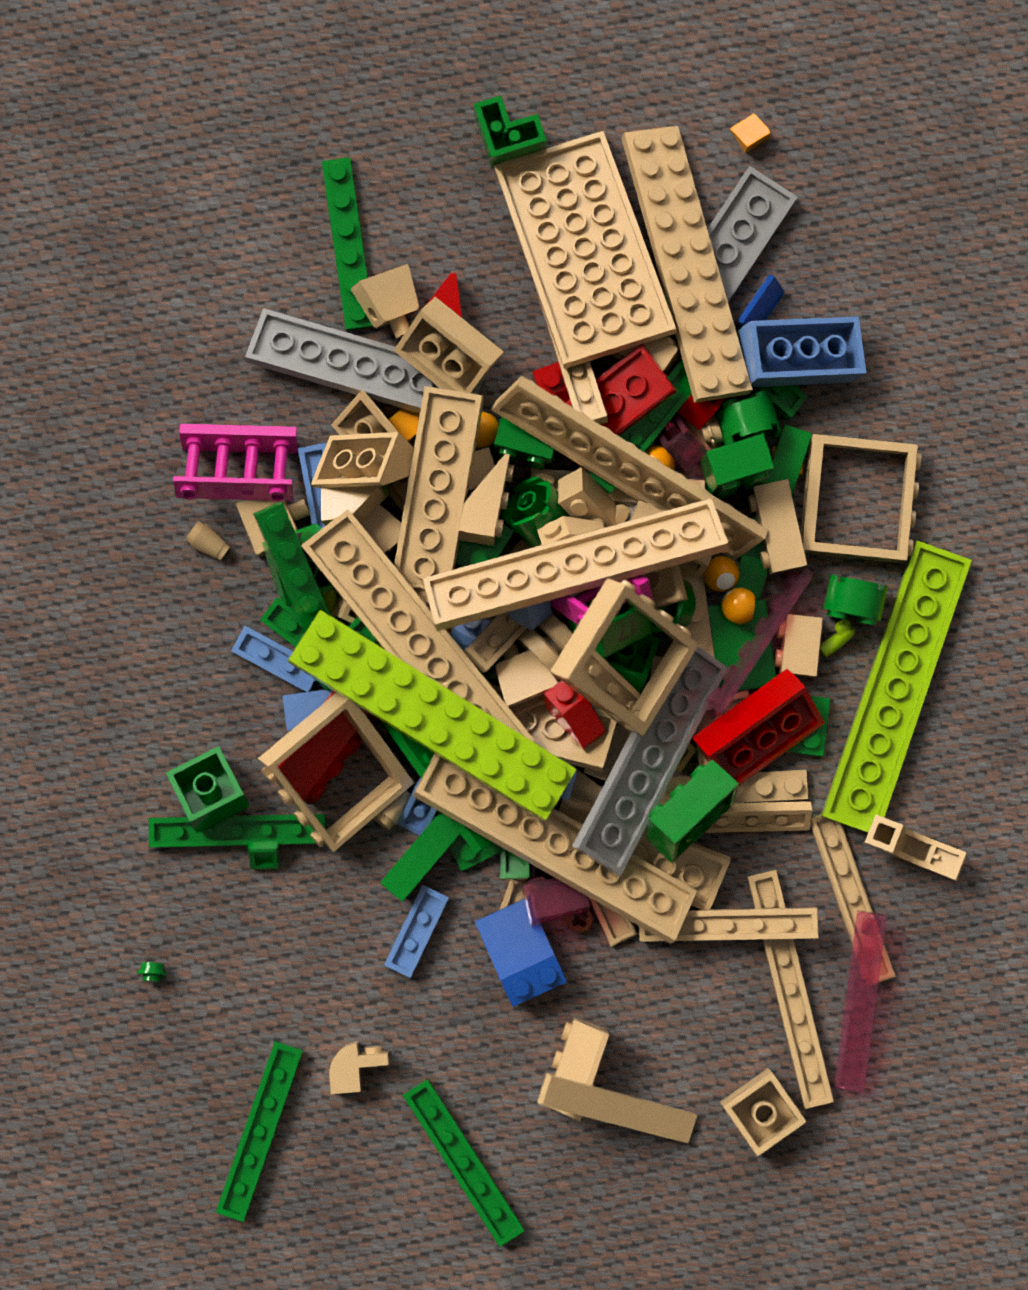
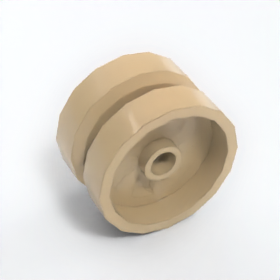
(550, 646)

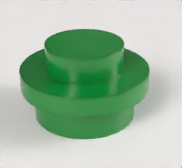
(152, 972)

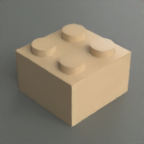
(763, 1112)

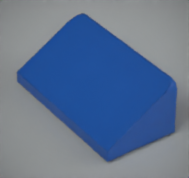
(762, 302)

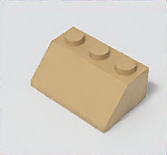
(447, 349)
(363, 460)
(580, 1053)

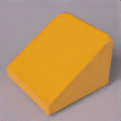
(750, 132)

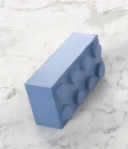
(802, 351)

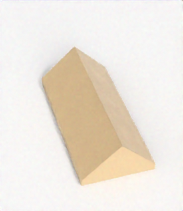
(365, 417)

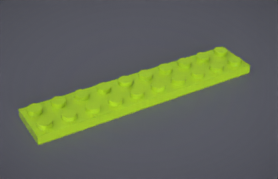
(896, 686)
(432, 715)

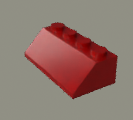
(760, 727)
(322, 756)

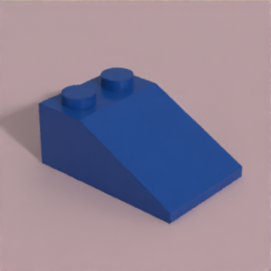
(520, 953)

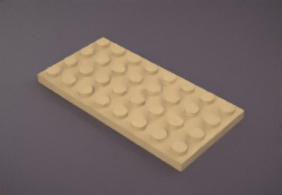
(584, 250)

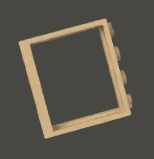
(811, 498)
(589, 634)
(364, 810)

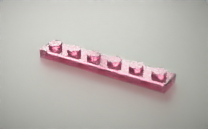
(751, 651)
(860, 1001)

